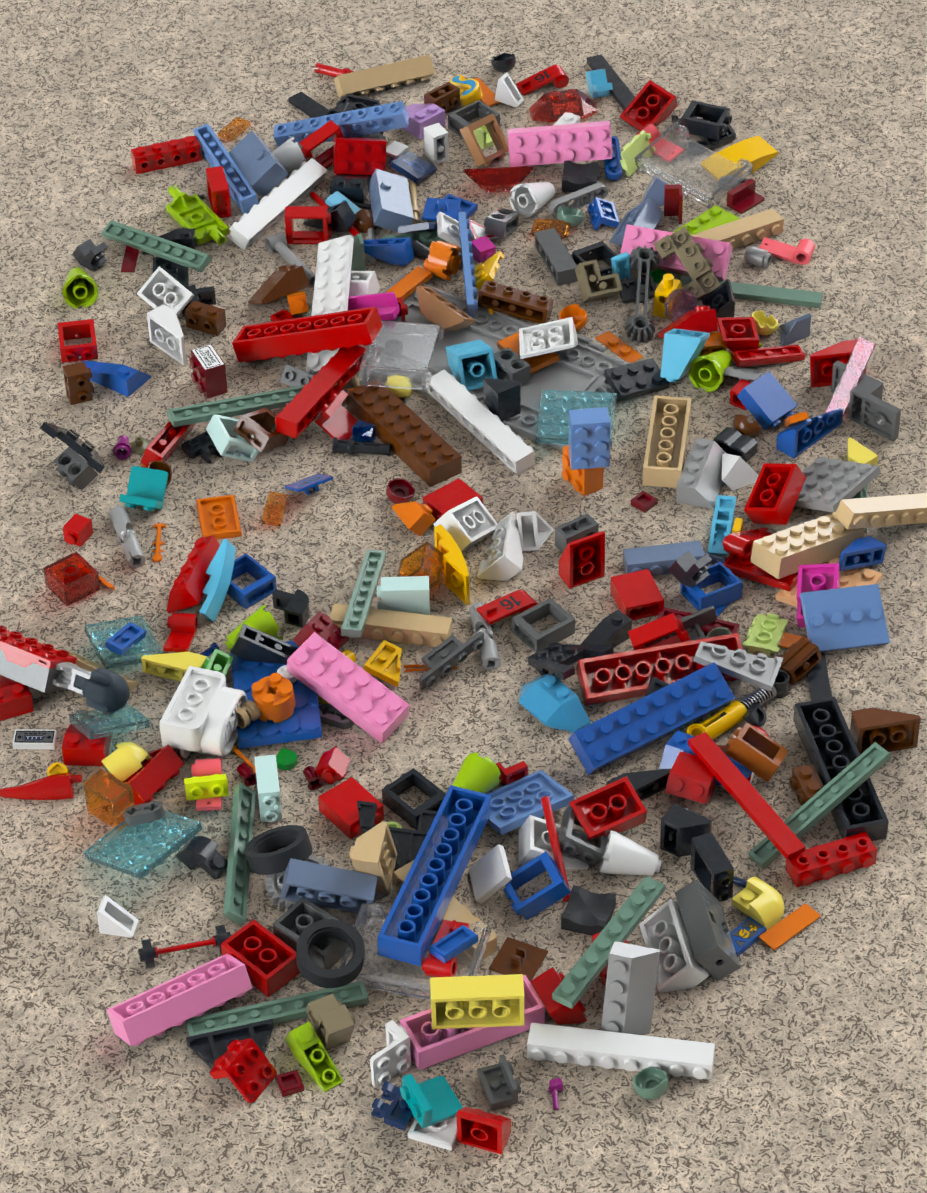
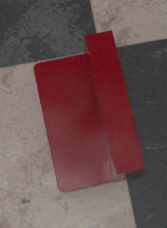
(744, 197)
(673, 201)

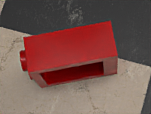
(328, 130)
(218, 191)
(307, 212)
(77, 330)
(658, 629)

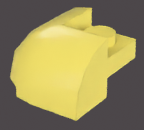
(125, 760)
(760, 902)

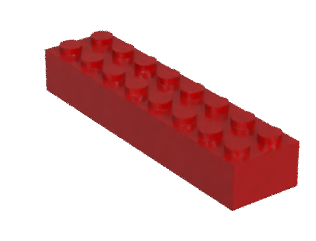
(307, 334)
(629, 672)

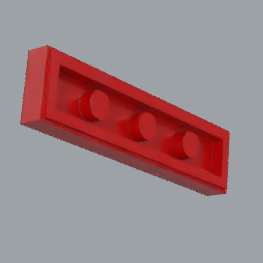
(768, 355)

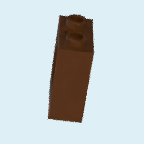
(260, 426)

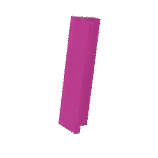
(385, 302)

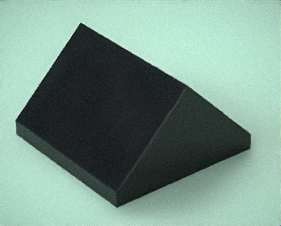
(721, 300)
(502, 397)

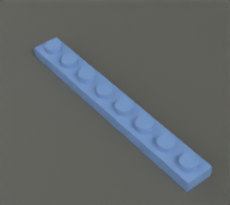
(468, 268)

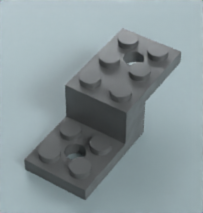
(867, 404)

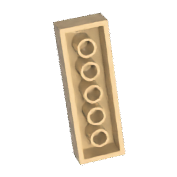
(666, 441)
(803, 545)

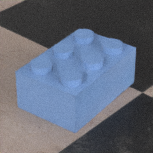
(589, 438)

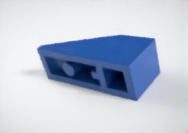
(390, 250)
(862, 553)

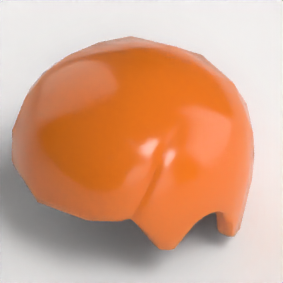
(579, 315)

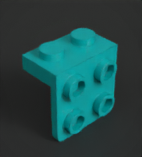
(145, 488)
(430, 1100)

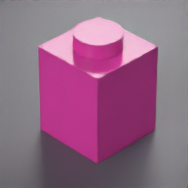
(482, 249)

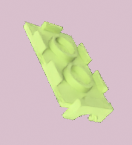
(632, 149)
(765, 634)

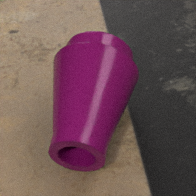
(122, 448)

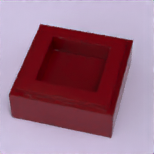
(644, 501)
(289, 1083)

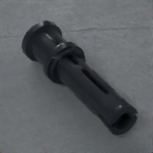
(351, 446)

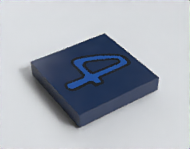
(413, 167)

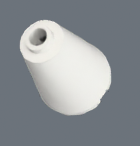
(289, 155)
(531, 197)
(628, 857)

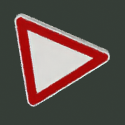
(478, 231)

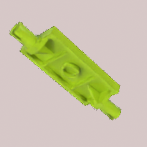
(195, 214)

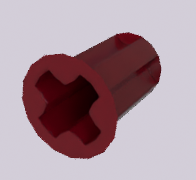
(247, 774)
(314, 781)

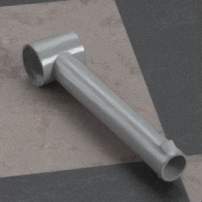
(279, 243)

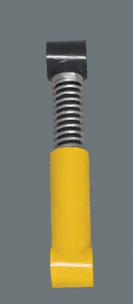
(734, 713)

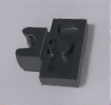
(202, 446)

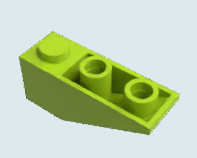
(313, 1056)

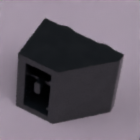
(679, 828)

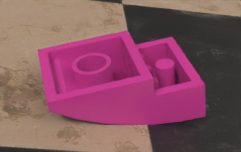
(815, 578)

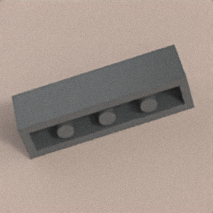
(556, 256)

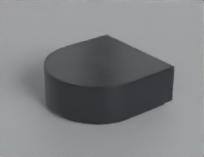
(755, 715)

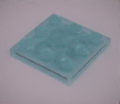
(100, 632)
(101, 724)

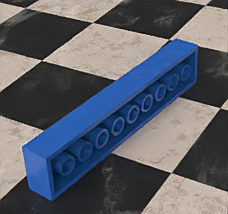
(434, 876)

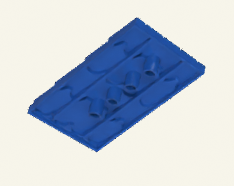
(302, 725)

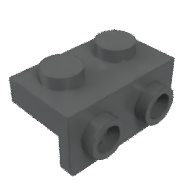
(499, 1084)

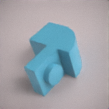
(597, 83)

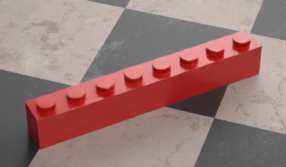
(314, 395)

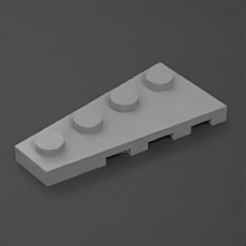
(746, 667)

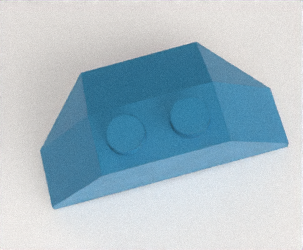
(553, 704)

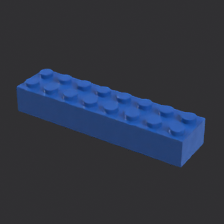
(651, 718)

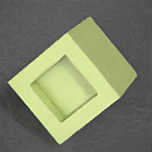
(483, 137)

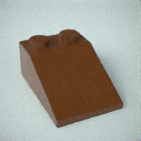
(281, 283)
(885, 727)

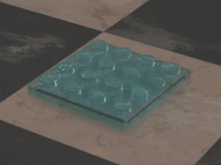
(555, 407)
(142, 846)

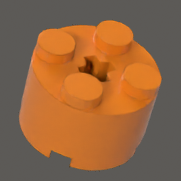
(443, 259)
(274, 698)

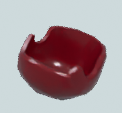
(400, 491)

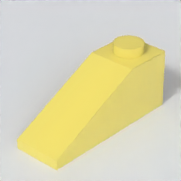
(171, 664)

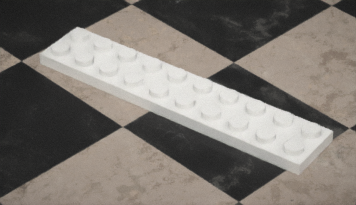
(331, 287)

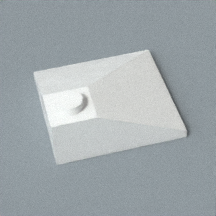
(547, 337)

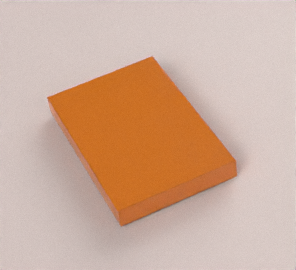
(536, 362)
(219, 517)

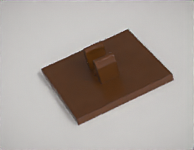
(518, 958)

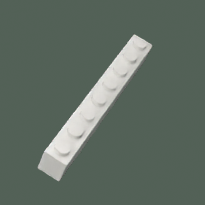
(273, 207)
(481, 422)
(620, 1050)

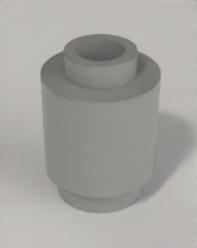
(758, 257)

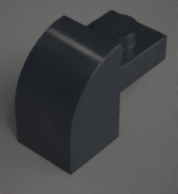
(90, 255)
(204, 295)
(689, 570)
(294, 606)
(203, 853)

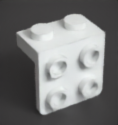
(393, 1058)

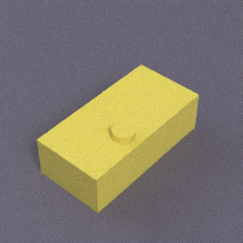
(477, 1001)

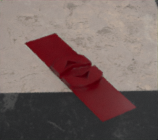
(130, 259)

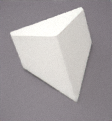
(507, 91)
(737, 472)
(532, 530)
(115, 919)

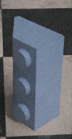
(643, 215)

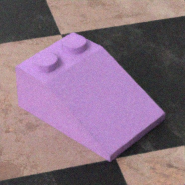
(422, 116)

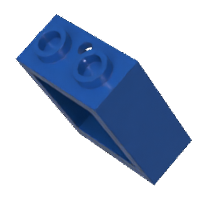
(258, 590)
(718, 598)
(543, 898)

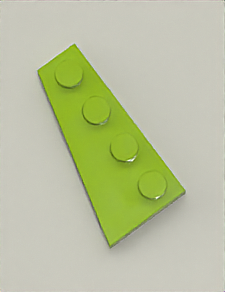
(709, 219)

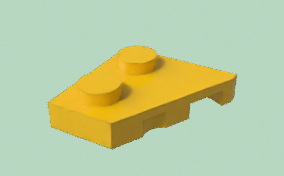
(487, 270)
(385, 663)

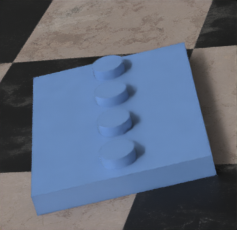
(845, 618)
(520, 799)

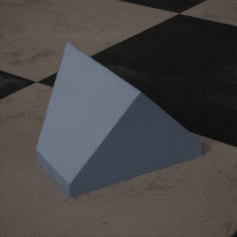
(655, 190)
(795, 330)

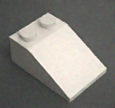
(164, 289)
(167, 333)
(468, 523)
(535, 841)

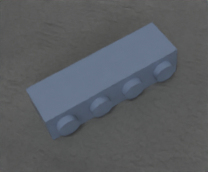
(659, 557)

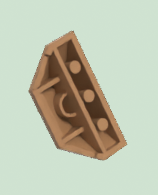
(441, 311)

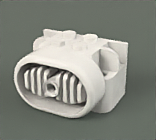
(202, 714)

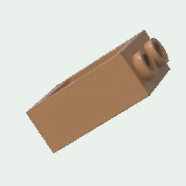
(496, 135)

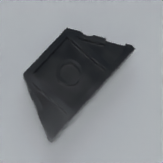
(214, 1044)

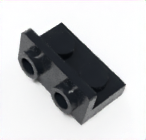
(629, 288)

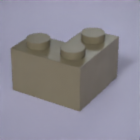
(595, 286)
(331, 1021)

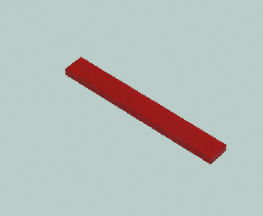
(746, 796)

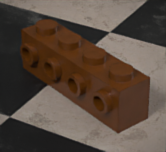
(515, 302)

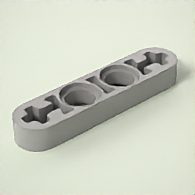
(596, 190)

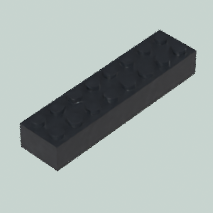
(831, 751)

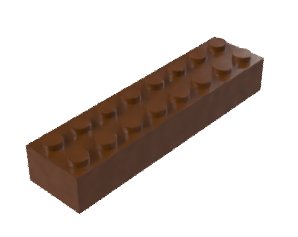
(406, 433)

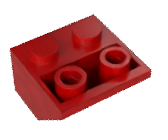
(544, 986)

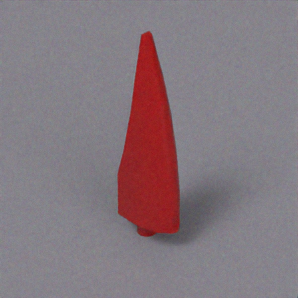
(47, 788)

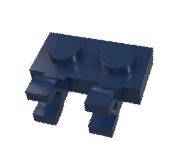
(396, 1114)

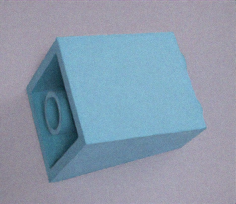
(679, 351)
(471, 363)

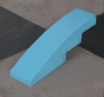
(721, 524)
(220, 575)

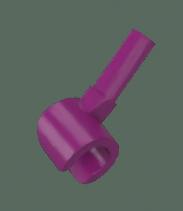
(555, 1086)

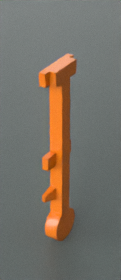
(157, 557)

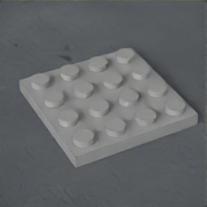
(832, 481)

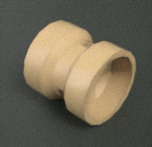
(247, 713)

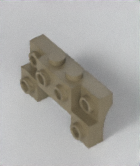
(691, 257)

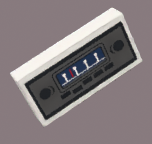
(34, 739)

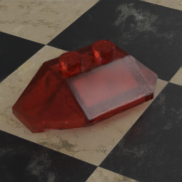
(556, 103)
(499, 177)

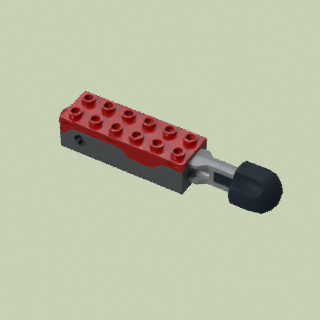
(56, 670)

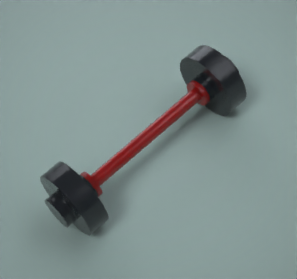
(148, 953)

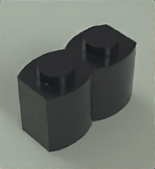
(736, 444)

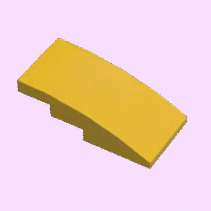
(751, 149)
(454, 568)

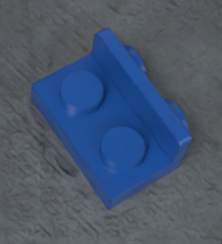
(602, 212)

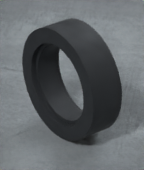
(260, 849)
(330, 929)

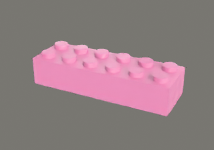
(560, 143)
(717, 251)
(348, 687)
(179, 999)
(437, 1045)

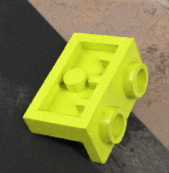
(206, 787)

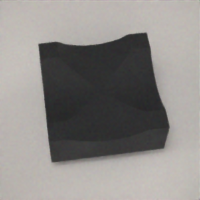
(578, 175)
(587, 911)

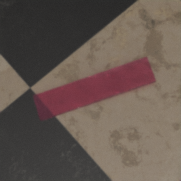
(851, 374)

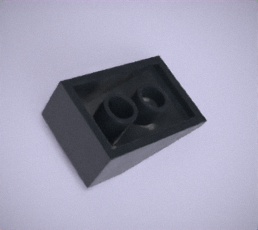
(351, 186)

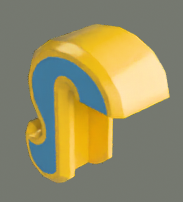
(469, 89)

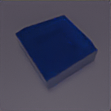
(363, 431)

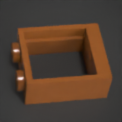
(756, 751)

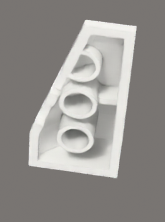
(504, 554)

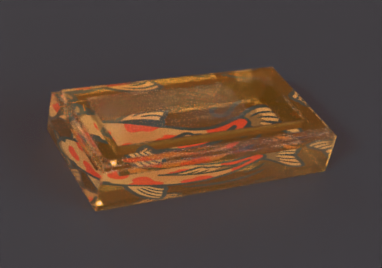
(234, 129)

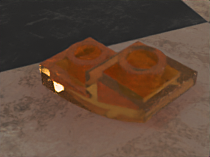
(560, 226)
(274, 509)

